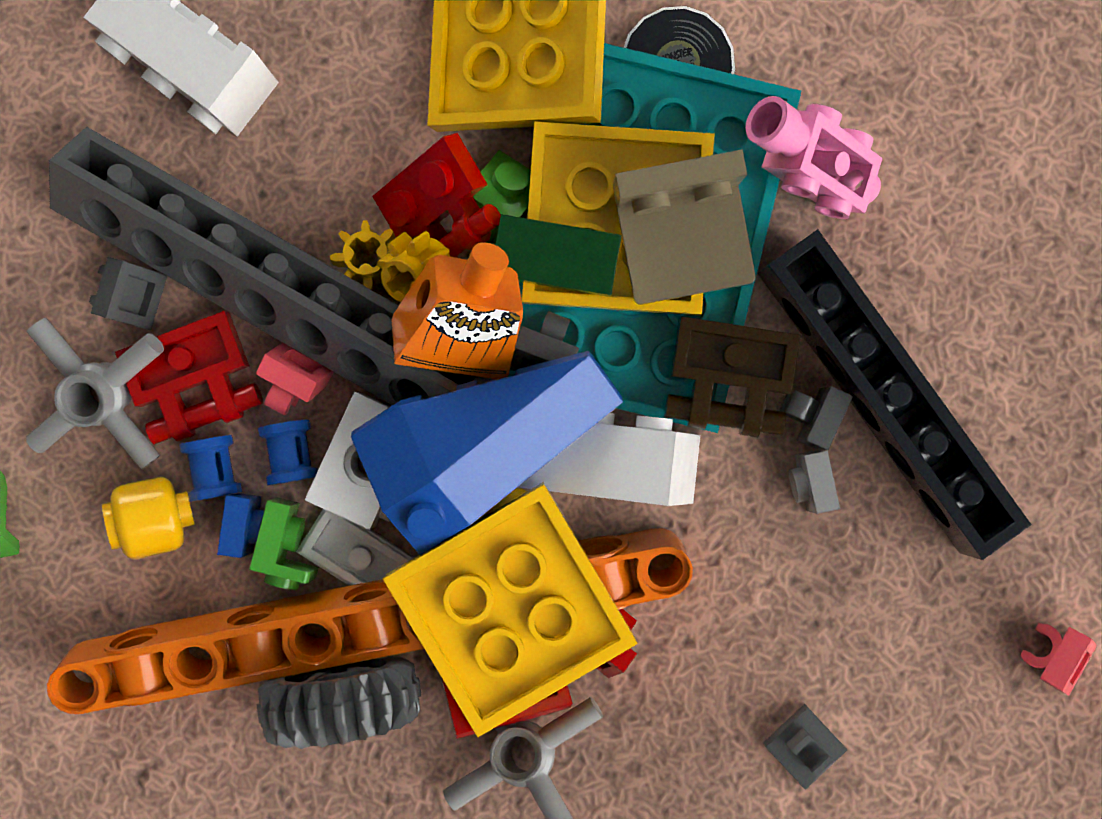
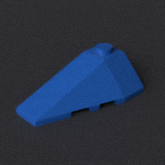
(463, 451)

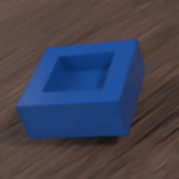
(240, 525)

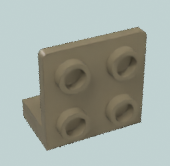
(684, 227)

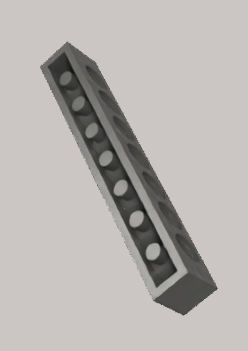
(237, 265)

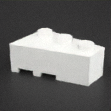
(187, 57)
(626, 463)

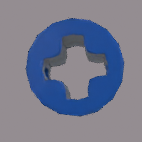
(288, 451)
(210, 467)

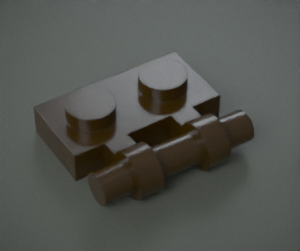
(733, 357)

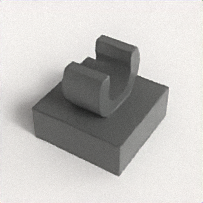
(128, 293)
(543, 346)
(819, 415)
(805, 746)

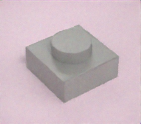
(814, 482)

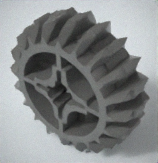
(339, 703)

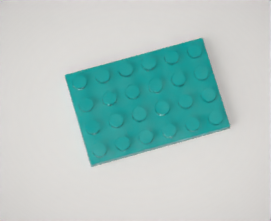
(672, 96)

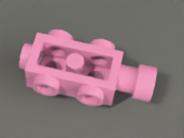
(816, 155)

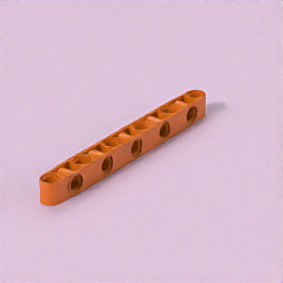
(269, 638)

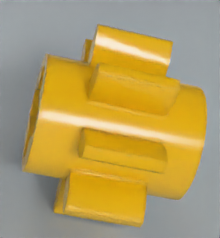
(369, 243)
(407, 261)

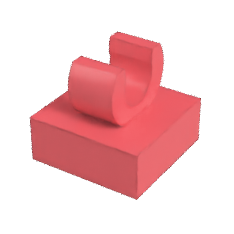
(292, 377)
(1065, 660)

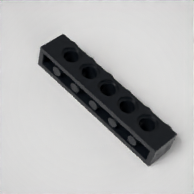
(894, 398)

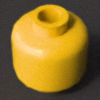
(147, 517)

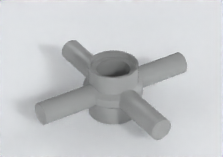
(75, 402)
(536, 778)

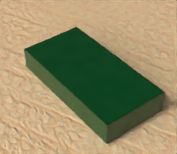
(560, 254)

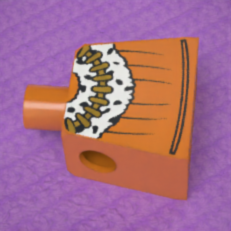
(461, 315)

